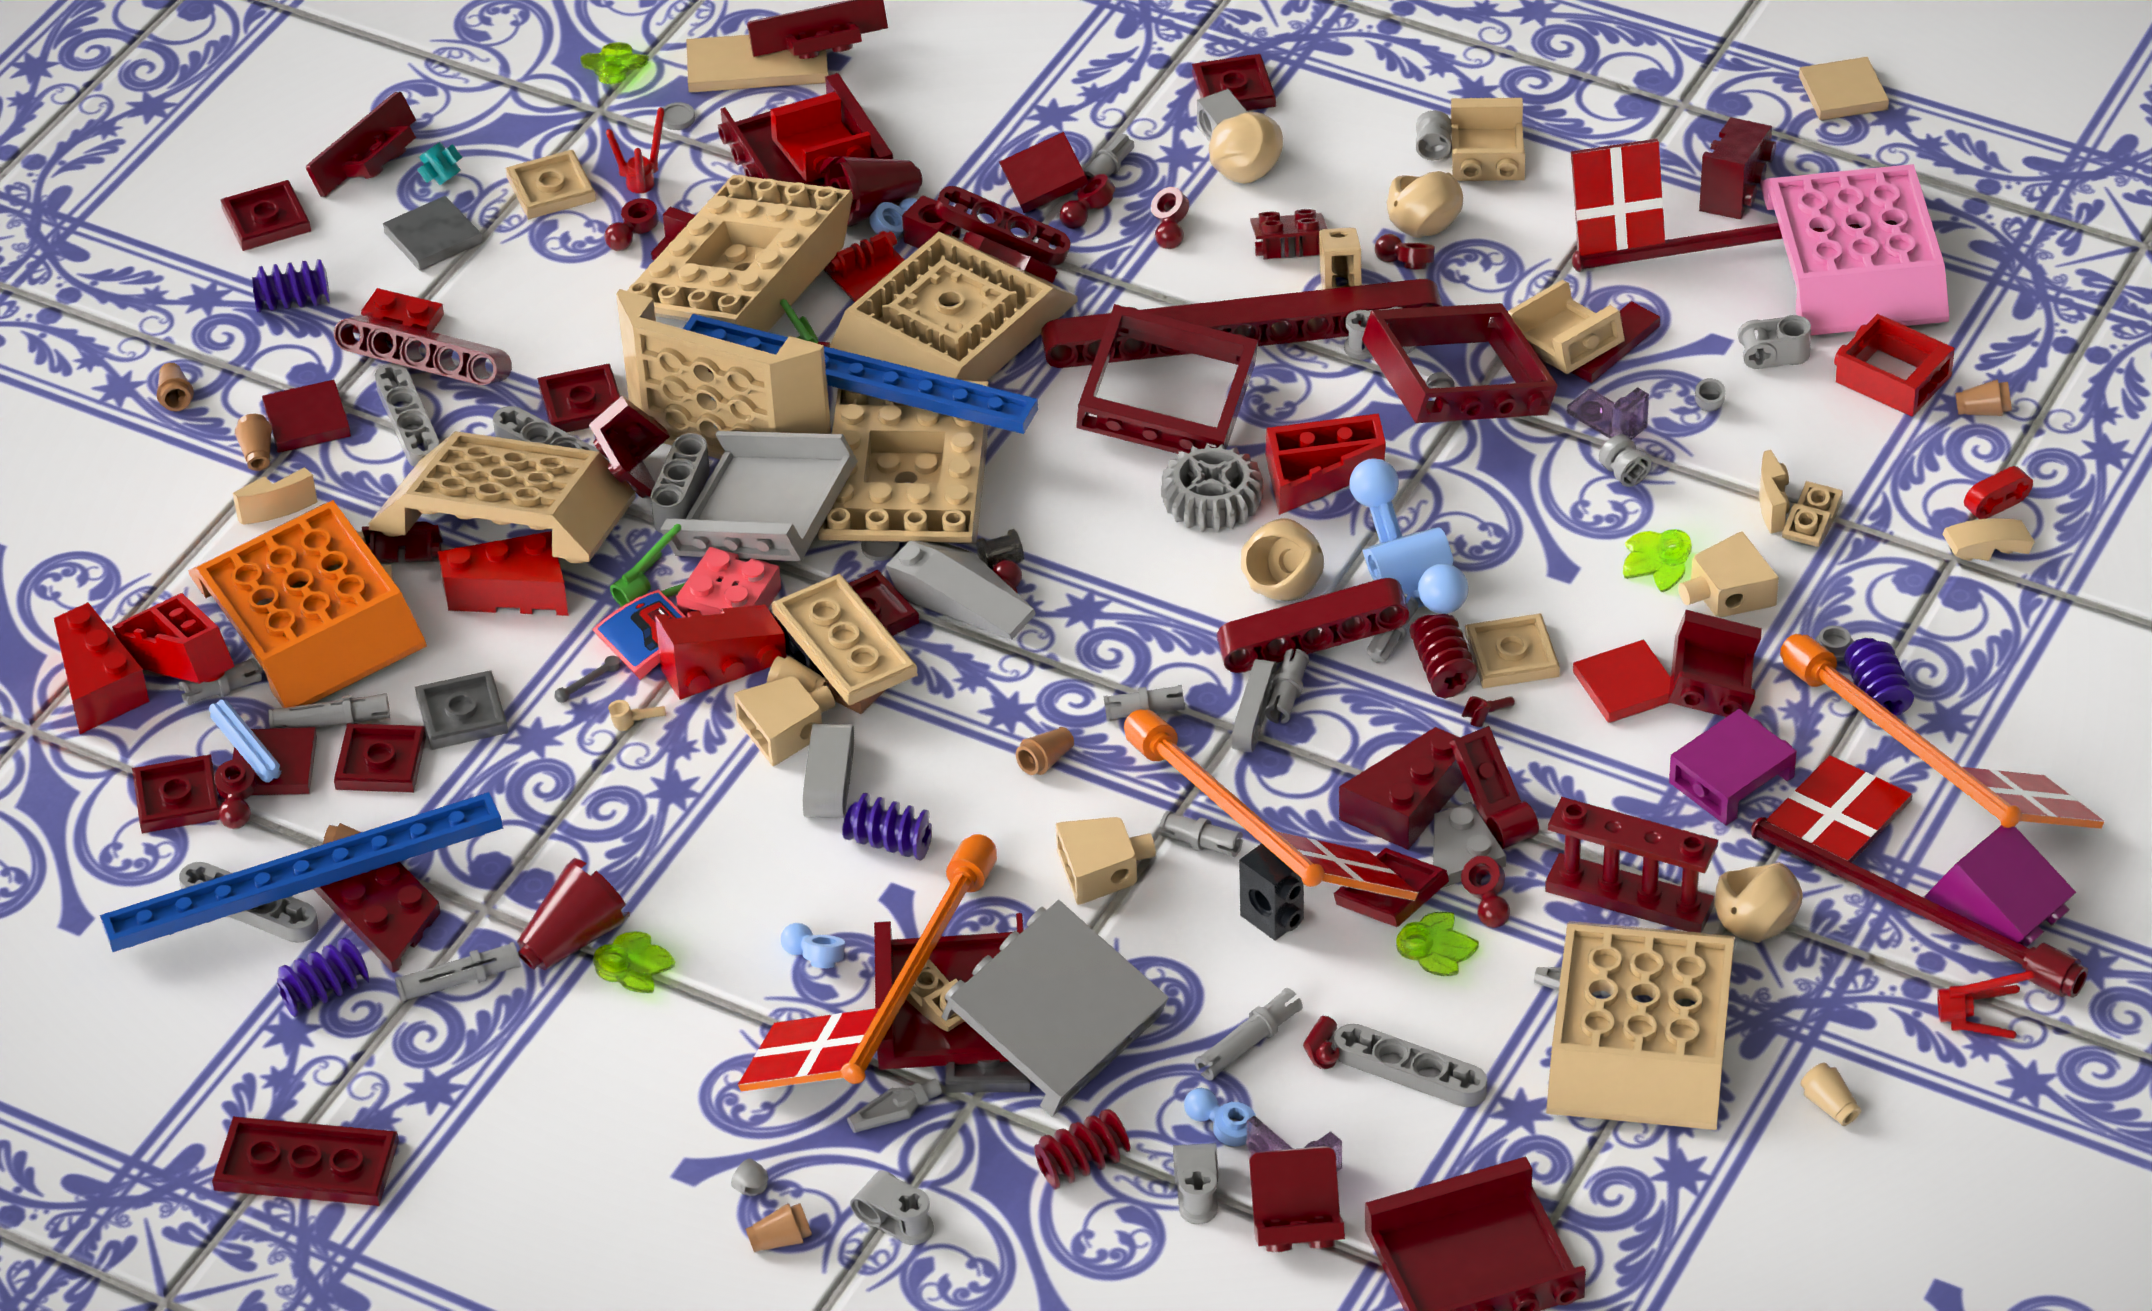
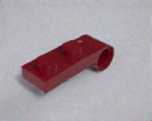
(1493, 788)

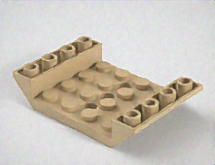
(749, 386)
(516, 485)
(1633, 1056)

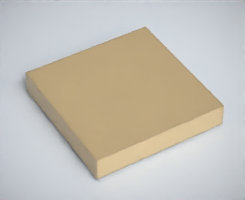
(1843, 88)
(550, 184)
(1512, 650)

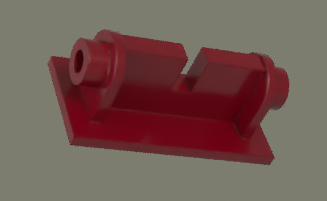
(420, 543)

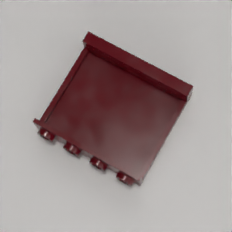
(762, 158)
(912, 1037)
(1473, 1244)

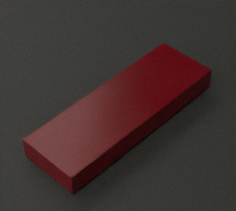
(1636, 325)

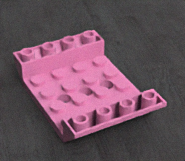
(1866, 270)

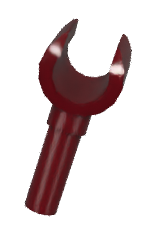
(1479, 708)

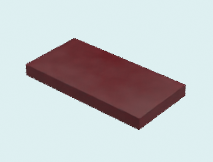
(305, 1161)

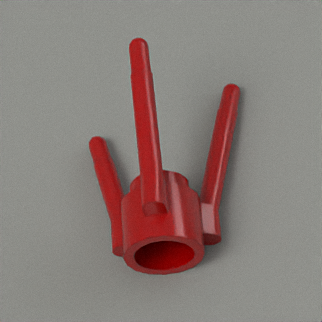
(639, 170)
(1958, 1003)

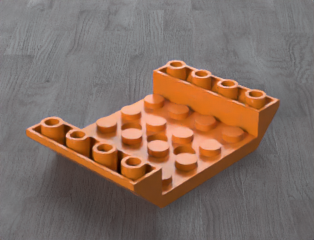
(315, 634)

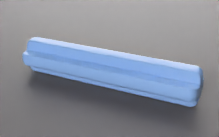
(245, 740)

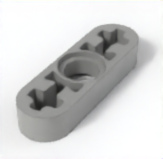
(1253, 705)

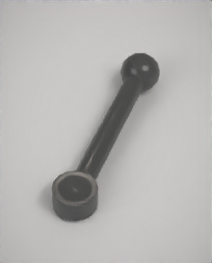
(612, 664)

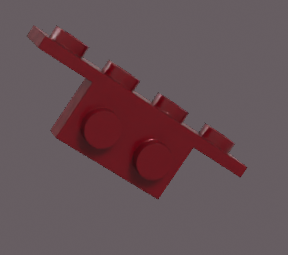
(817, 28)
(365, 146)

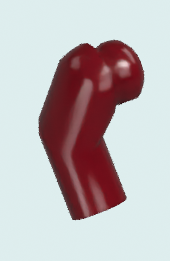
(1318, 1044)

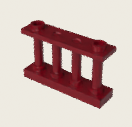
(1624, 891)

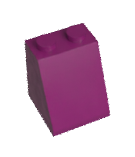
(2005, 887)

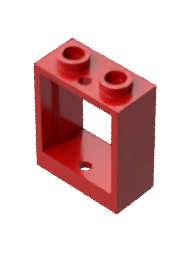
(1929, 355)

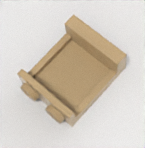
(1487, 139)
(1566, 331)

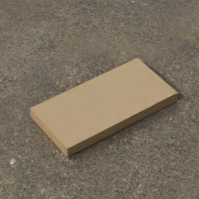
(729, 65)
(844, 639)

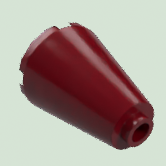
(871, 182)
(570, 917)

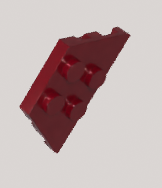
(383, 909)

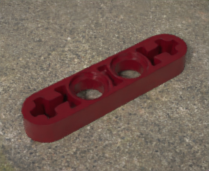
(1000, 230)

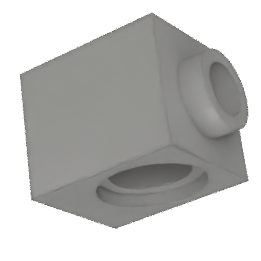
(1216, 108)

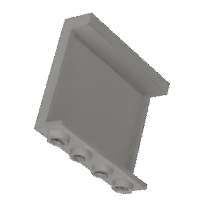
(765, 495)
(1057, 1003)

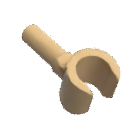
(624, 717)

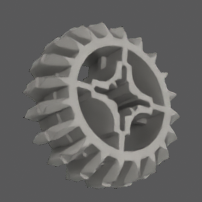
(1212, 487)

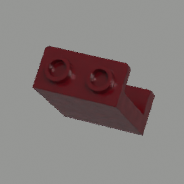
(1713, 664)

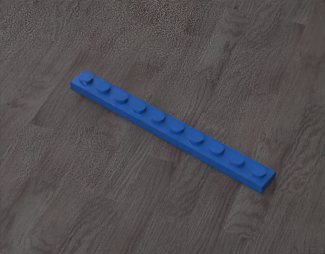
(893, 381)
(300, 872)

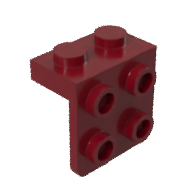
(627, 438)
(1295, 1198)

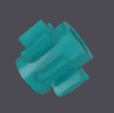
(439, 163)

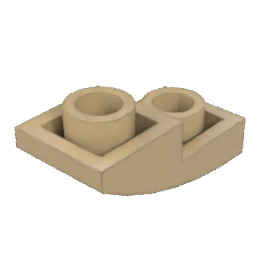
(1772, 494)
(267, 501)
(1813, 514)
(1981, 537)
(929, 997)

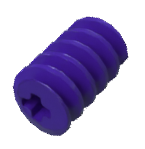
(290, 286)
(1879, 674)
(888, 827)
(320, 974)

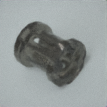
(1000, 548)

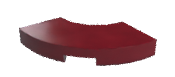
(1011, 256)

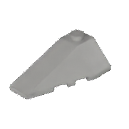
(958, 587)

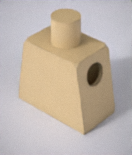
(1339, 257)
(1731, 578)
(781, 715)
(1100, 856)

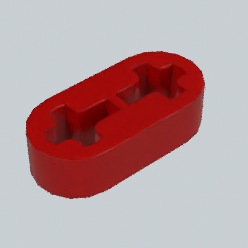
(1998, 492)

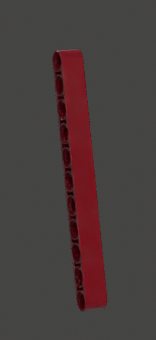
(1263, 318)

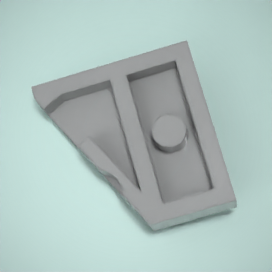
(1460, 837)

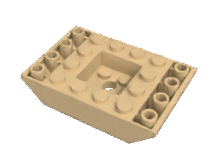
(748, 252)
(913, 321)
(900, 445)

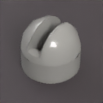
(1710, 394)
(750, 1178)

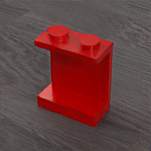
(813, 132)

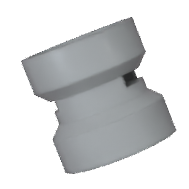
(1433, 135)
(1623, 459)

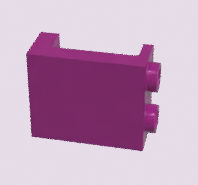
(1730, 764)

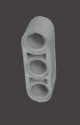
(680, 479)
(828, 770)

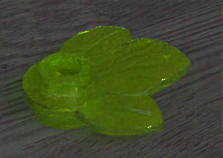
(613, 62)
(1652, 555)
(1436, 944)
(632, 961)

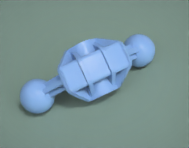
(1417, 560)

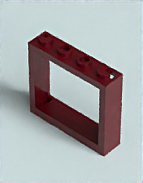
(1459, 325)
(1152, 427)

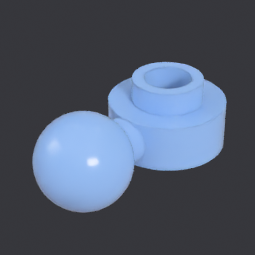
(888, 216)
(819, 949)
(1203, 1105)

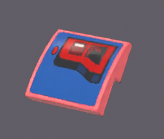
(633, 632)

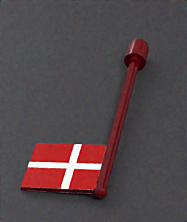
(1622, 209)
(1840, 815)

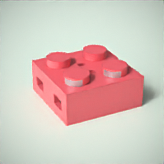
(756, 581)

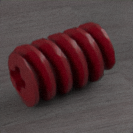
(1443, 654)
(1080, 1146)

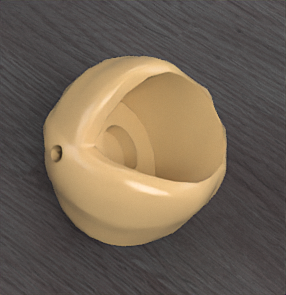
(1245, 146)
(1424, 203)
(1282, 560)
(1758, 901)

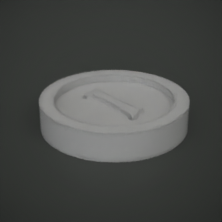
(678, 116)
(880, 550)

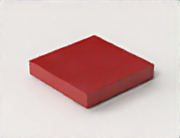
(1624, 680)

